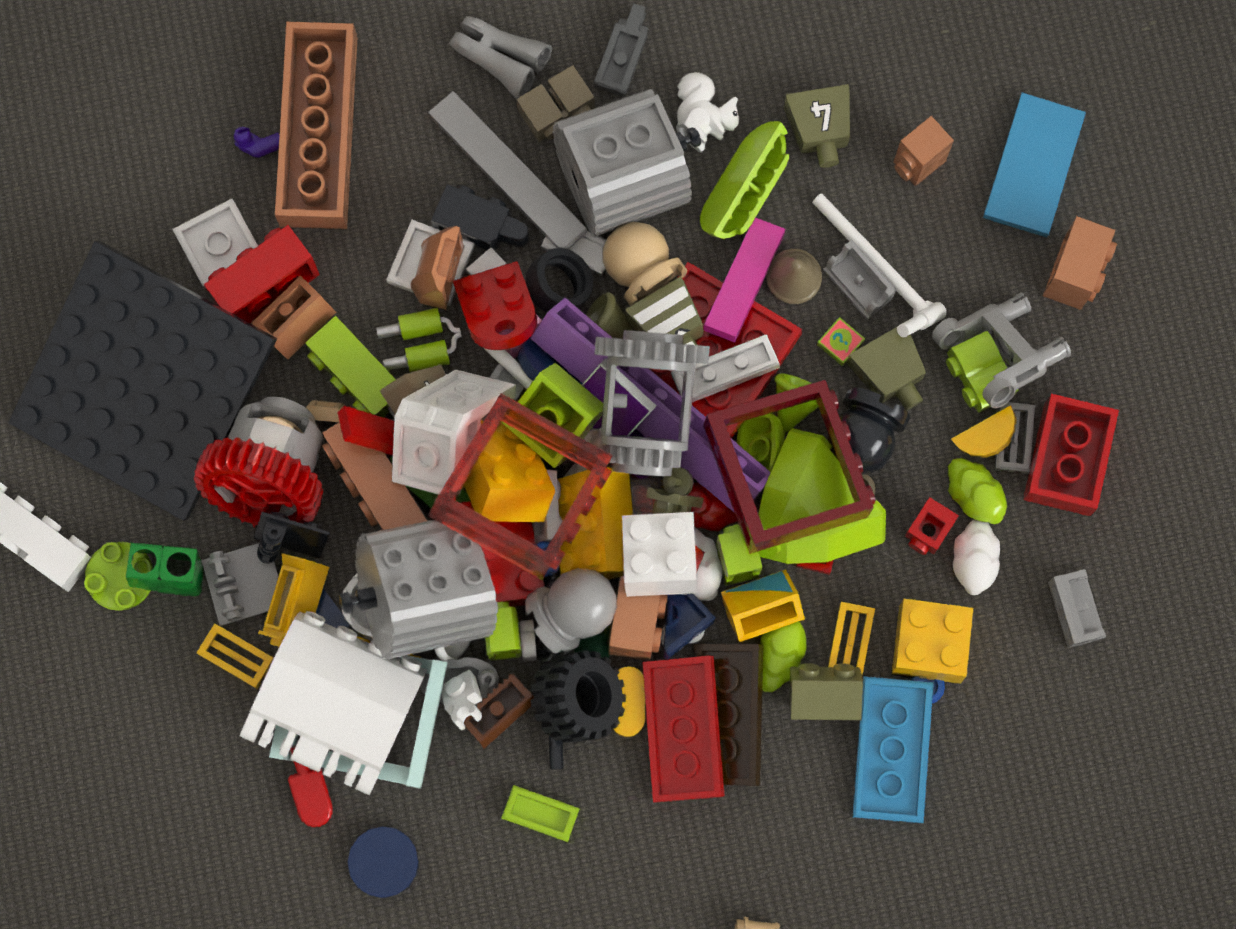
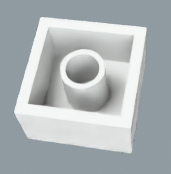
(659, 554)

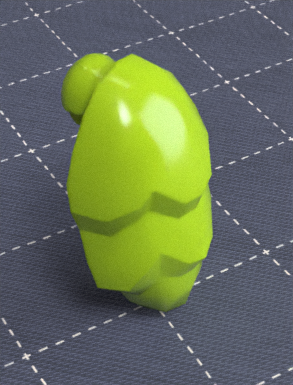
(976, 491)
(782, 650)

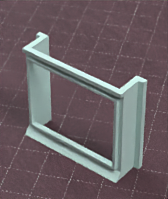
(411, 775)

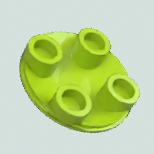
(107, 576)

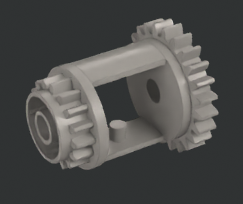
(655, 351)

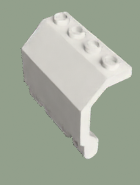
(334, 697)

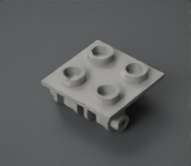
(239, 583)

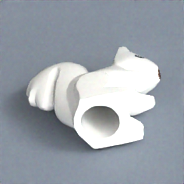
(698, 112)

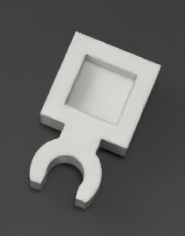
(460, 697)

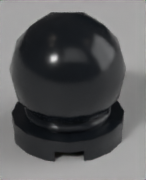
(871, 427)

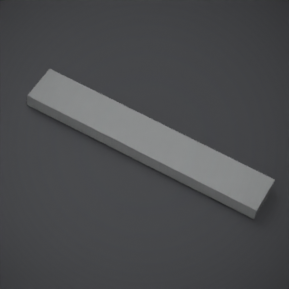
(507, 172)

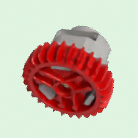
(265, 463)

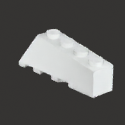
(40, 542)

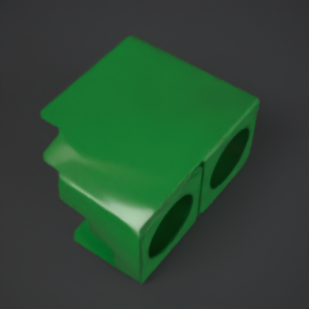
(149, 581)

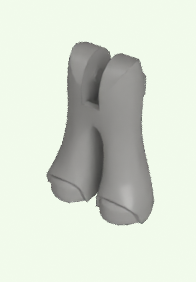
(512, 74)

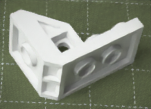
(438, 426)

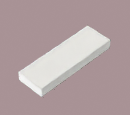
(730, 368)

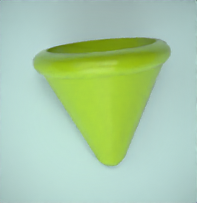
(793, 415)

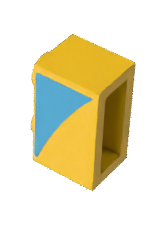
(762, 605)

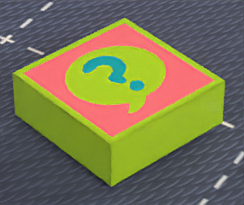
(840, 341)

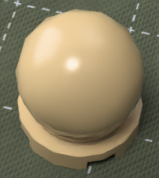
(639, 259)

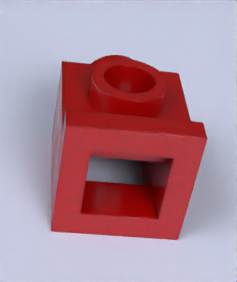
(937, 517)

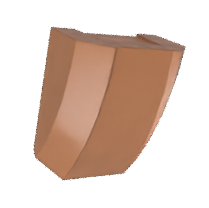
(438, 267)

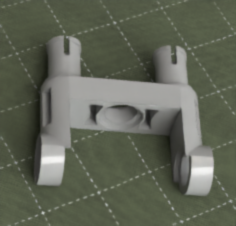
(1024, 360)

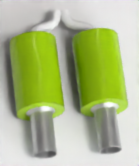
(419, 325)

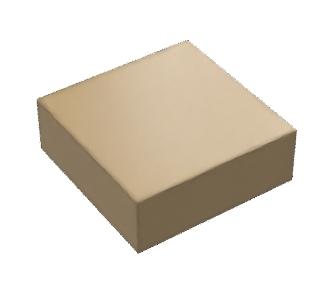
(325, 410)

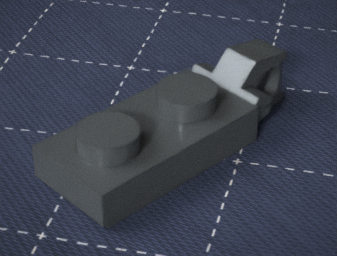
(622, 53)

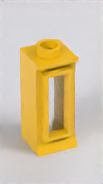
(296, 590)

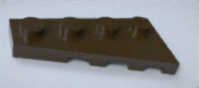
(739, 708)

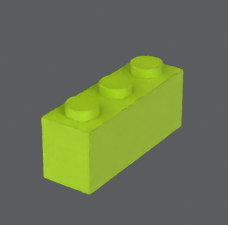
(351, 366)

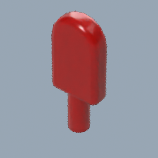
(310, 795)

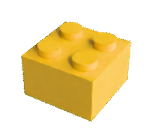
(932, 641)

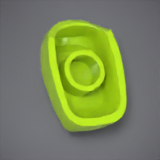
(762, 438)

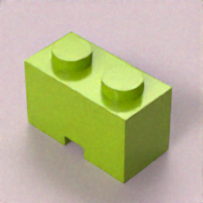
(735, 558)

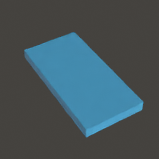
(1034, 165)
(893, 750)

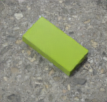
(540, 813)

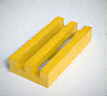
(856, 610)
(261, 671)

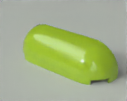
(746, 182)

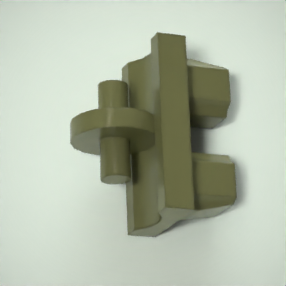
(674, 496)

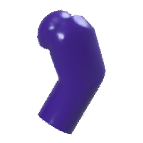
(254, 145)

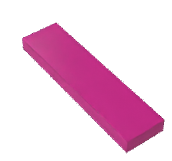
(744, 280)

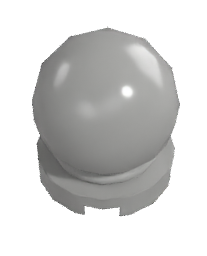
(573, 608)

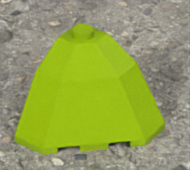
(806, 483)

